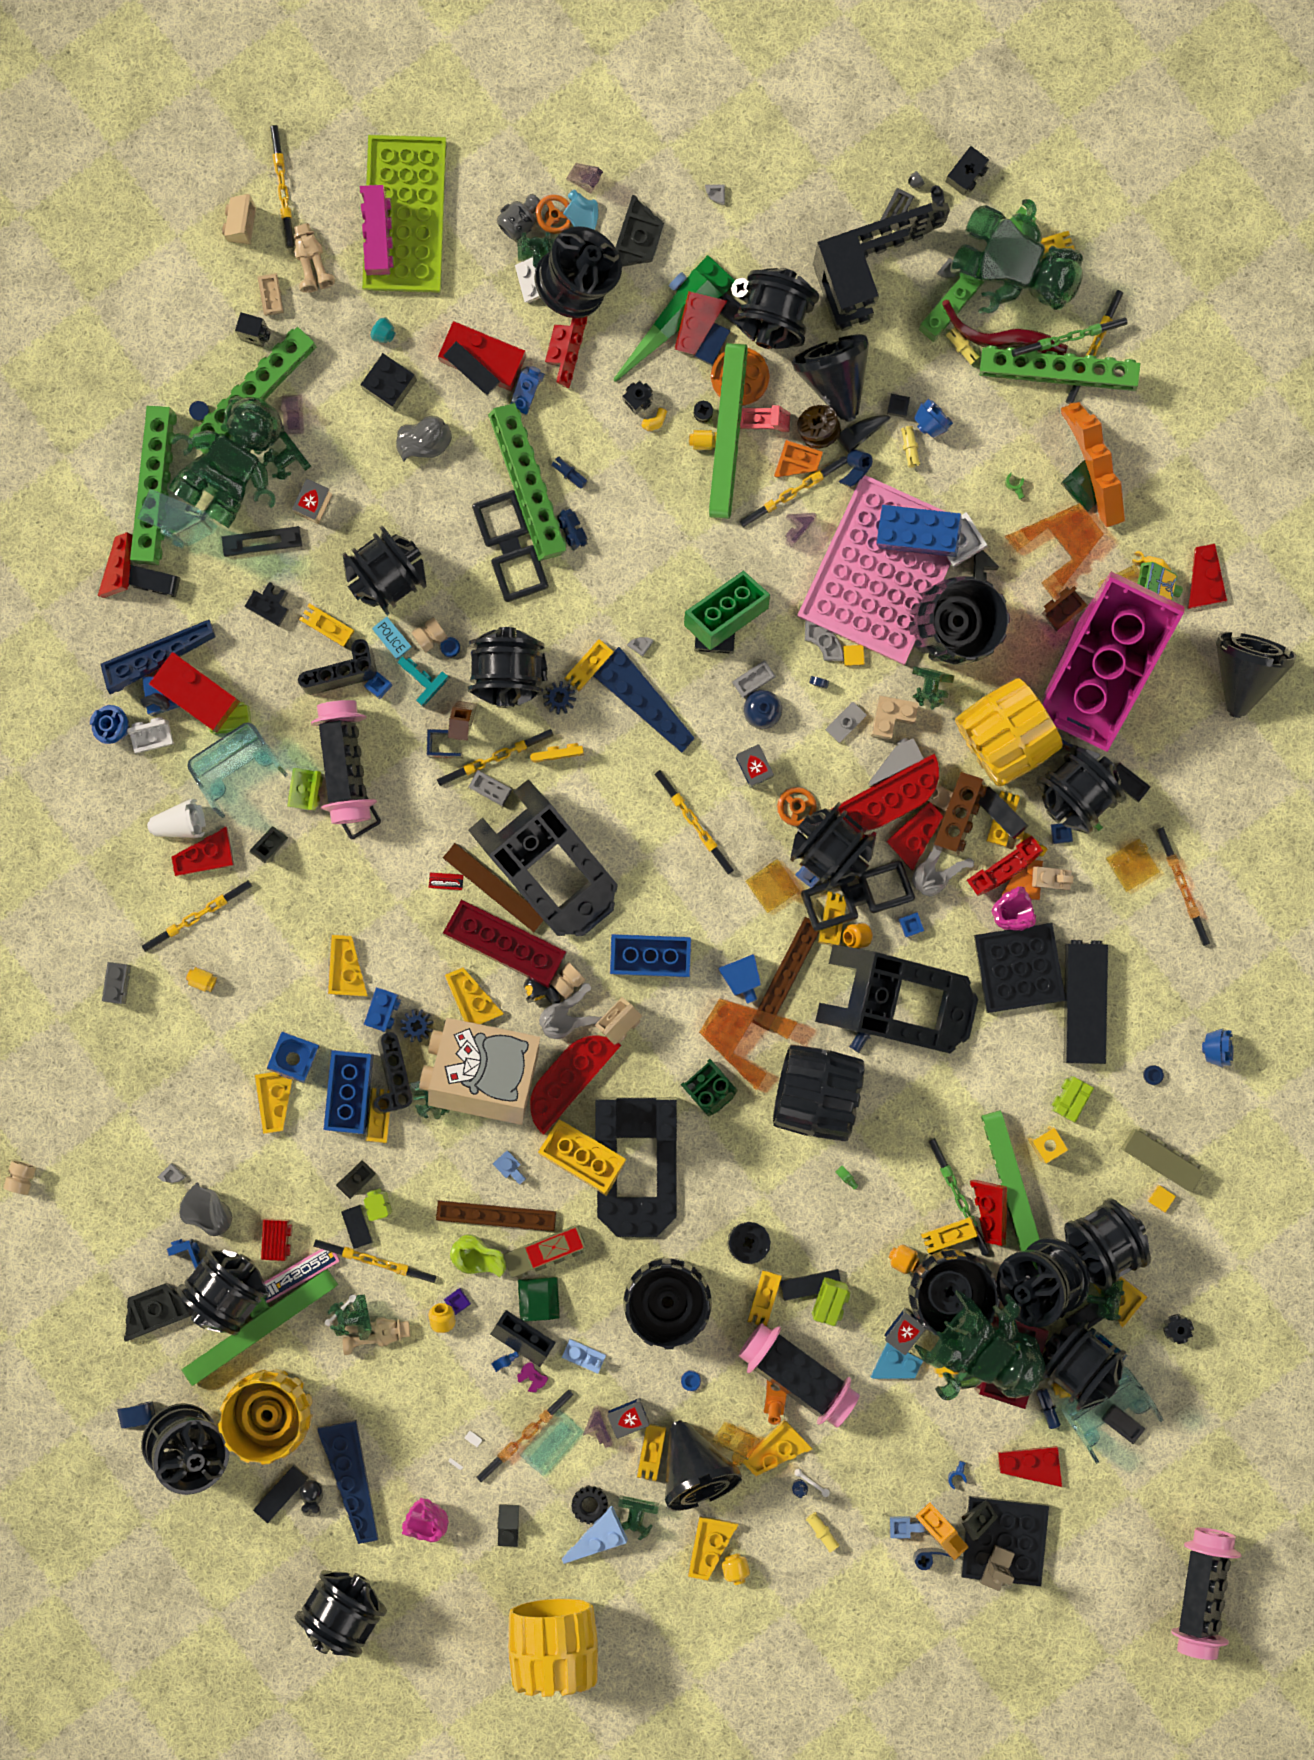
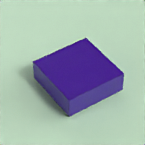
(457, 1301)

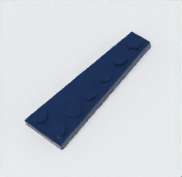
(142, 661)
(634, 690)
(347, 1462)

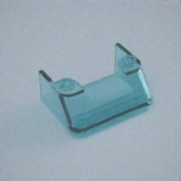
(176, 519)
(228, 756)
(1085, 1422)

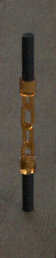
(1193, 912)
(544, 1417)

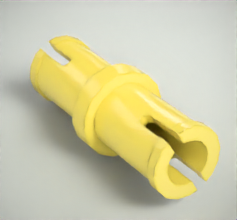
(962, 346)
(910, 446)
(822, 1532)

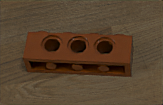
(965, 784)

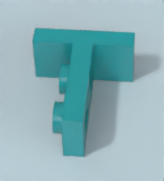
(424, 679)

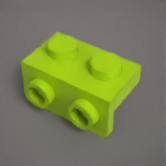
(304, 789)

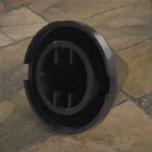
(836, 372)
(1249, 669)
(695, 1469)

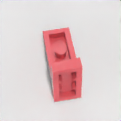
(766, 418)

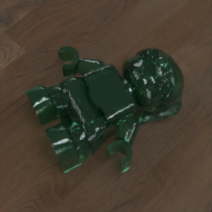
(1017, 260)
(228, 461)
(986, 1352)

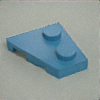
(895, 1365)

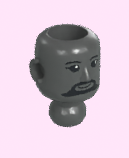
(518, 217)

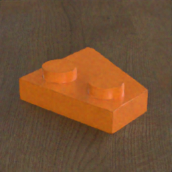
(797, 460)
(1025, 879)

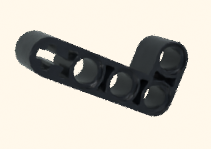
(313, 680)
(389, 1070)

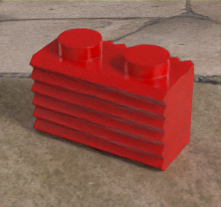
(275, 1239)

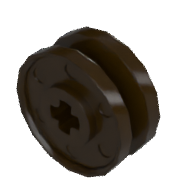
(819, 426)

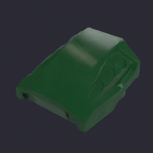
(1080, 486)
(705, 1090)
(538, 1299)

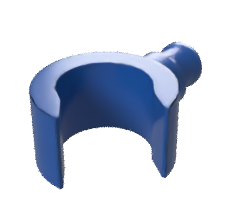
(504, 1361)
(959, 1471)

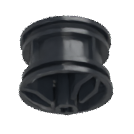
(578, 272)
(776, 308)
(384, 570)
(506, 667)
(1081, 789)
(833, 846)
(1109, 1242)
(1059, 1274)
(222, 1291)
(1083, 1365)
(184, 1467)
(340, 1613)

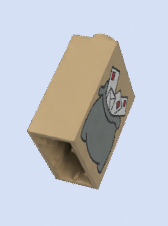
(481, 1070)

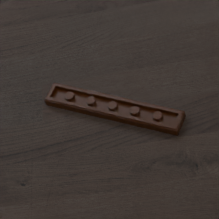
(493, 887)
(788, 969)
(496, 1215)

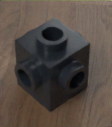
(638, 403)
(1172, 1325)

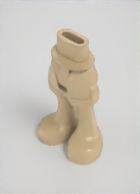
(306, 249)
(384, 1330)

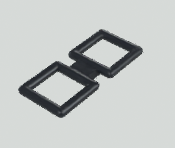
(509, 546)
(858, 895)

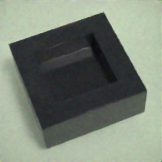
(898, 405)

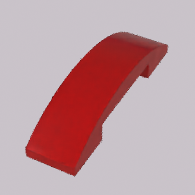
(1006, 868)

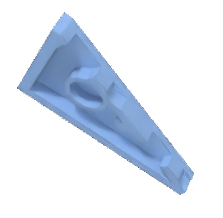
(603, 1535)

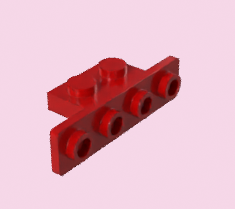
(564, 349)

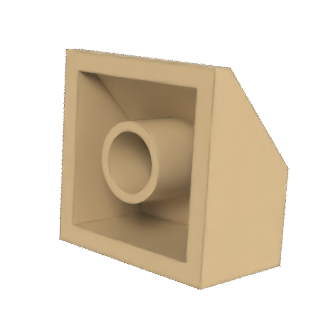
(240, 219)
(619, 1021)

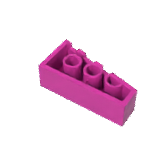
(376, 230)

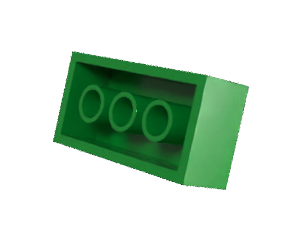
(726, 610)

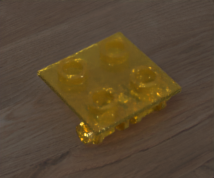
(1133, 864)
(772, 886)
(736, 1441)

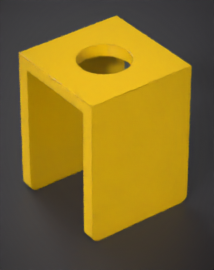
(1038, 1145)

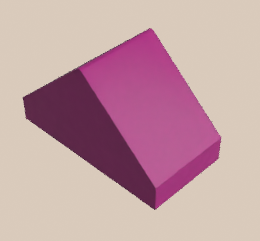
(1109, 659)

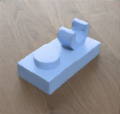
(583, 1356)

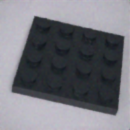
(1019, 968)
(1018, 1528)

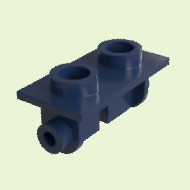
(567, 522)

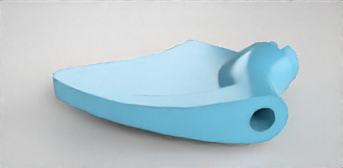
(581, 210)

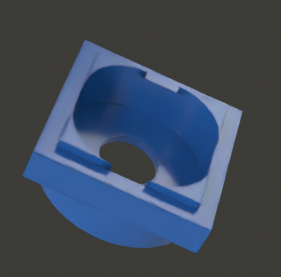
(288, 1044)

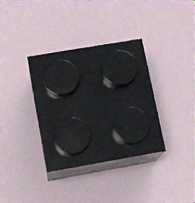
(388, 382)

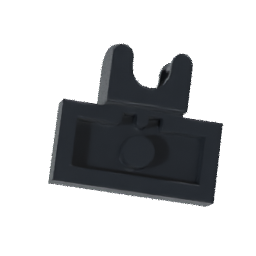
(268, 605)

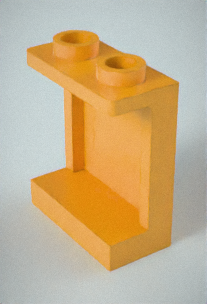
(941, 1531)

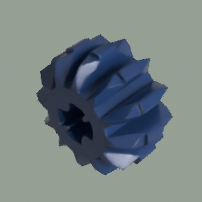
(563, 691)
(414, 1019)

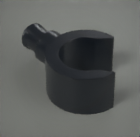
(543, 668)

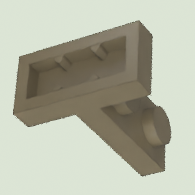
(997, 1569)

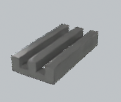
(904, 194)

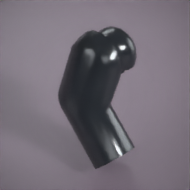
(937, 195)
(157, 699)

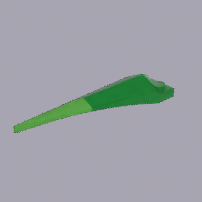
(705, 279)

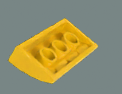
(582, 1157)

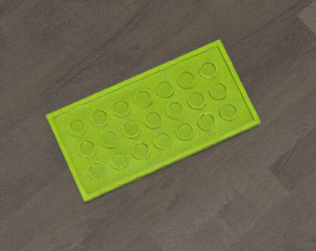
(415, 181)

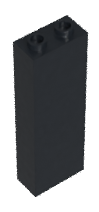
(1085, 1002)

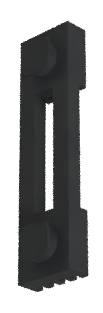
(233, 544)

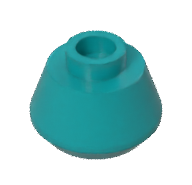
(383, 331)

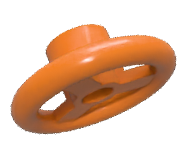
(548, 217)
(786, 796)

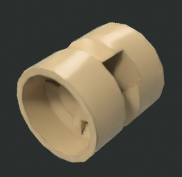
(429, 634)
(567, 980)
(19, 1177)

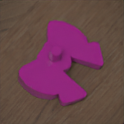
(534, 1375)

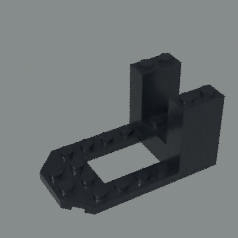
(843, 265)
(527, 841)
(876, 996)
(639, 1119)

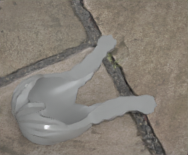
(932, 882)
(557, 1023)

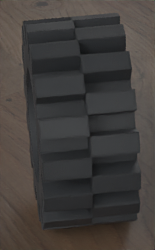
(580, 1513)

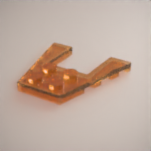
(1073, 531)
(728, 1025)

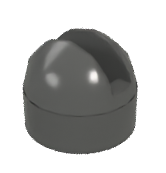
(915, 180)

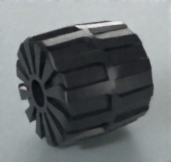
(979, 615)
(818, 1093)
(971, 1267)
(672, 1324)

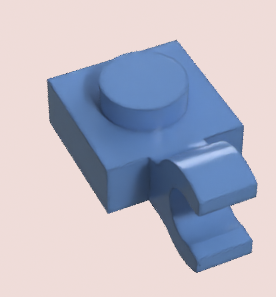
(508, 1166)
(901, 1527)

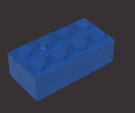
(919, 530)
(650, 955)
(348, 1091)

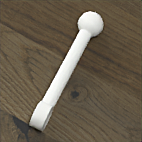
(329, 1322)
(825, 1492)

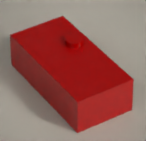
(495, 355)
(194, 692)

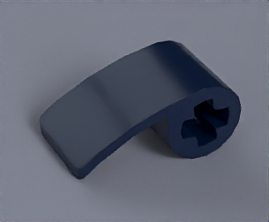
(860, 463)
(136, 1415)
(928, 1554)

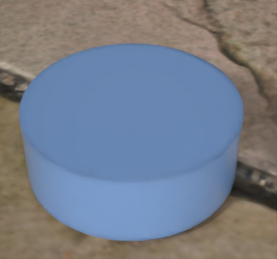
(679, 279)

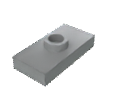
(753, 679)
(845, 722)
(490, 788)

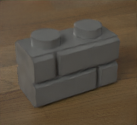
(116, 983)

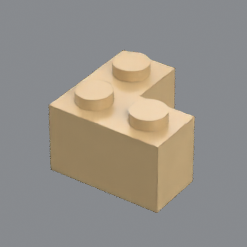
(891, 710)

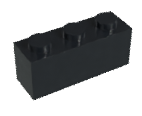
(523, 1338)

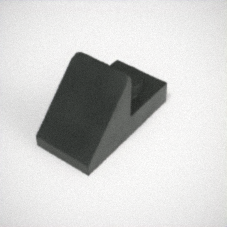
(983, 562)
(268, 845)
(356, 1179)
(979, 1519)
(508, 1525)

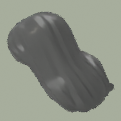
(424, 439)
(206, 1210)

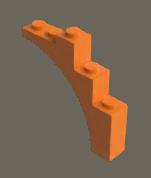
(1098, 459)

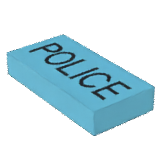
(391, 637)

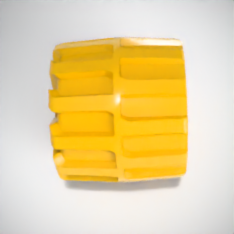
(1009, 732)
(248, 1430)
(553, 1647)

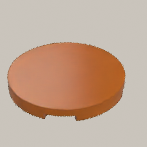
(756, 376)

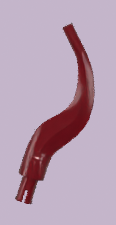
(1004, 339)

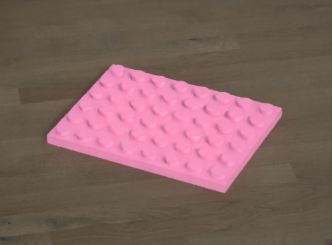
(868, 589)

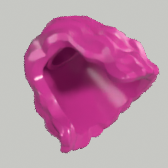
(1014, 910)
(425, 1521)

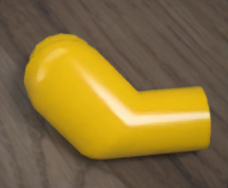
(655, 422)

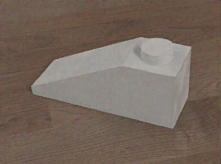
(900, 758)

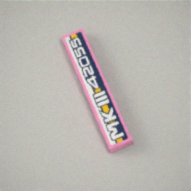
(299, 1273)

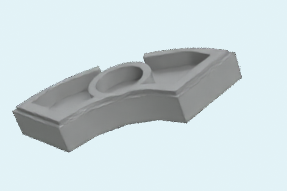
(825, 641)

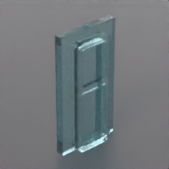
(551, 1443)

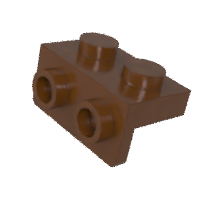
(1063, 609)

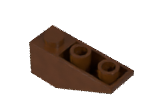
(461, 720)

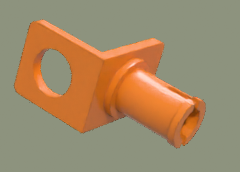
(774, 1404)

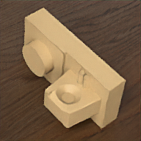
(1052, 878)

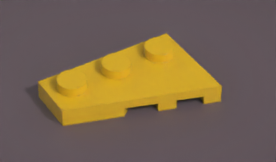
(344, 968)
(471, 1000)

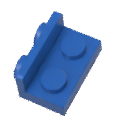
(382, 1009)

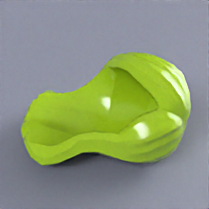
(473, 1256)

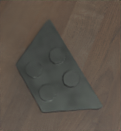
(639, 234)
(153, 1310)

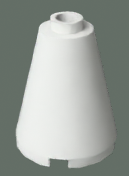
(179, 821)

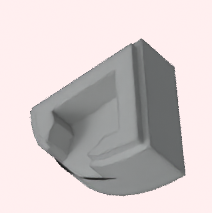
(716, 193)
(945, 270)
(640, 645)
(171, 1174)

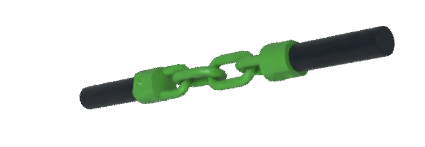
(1092, 331)
(947, 1172)

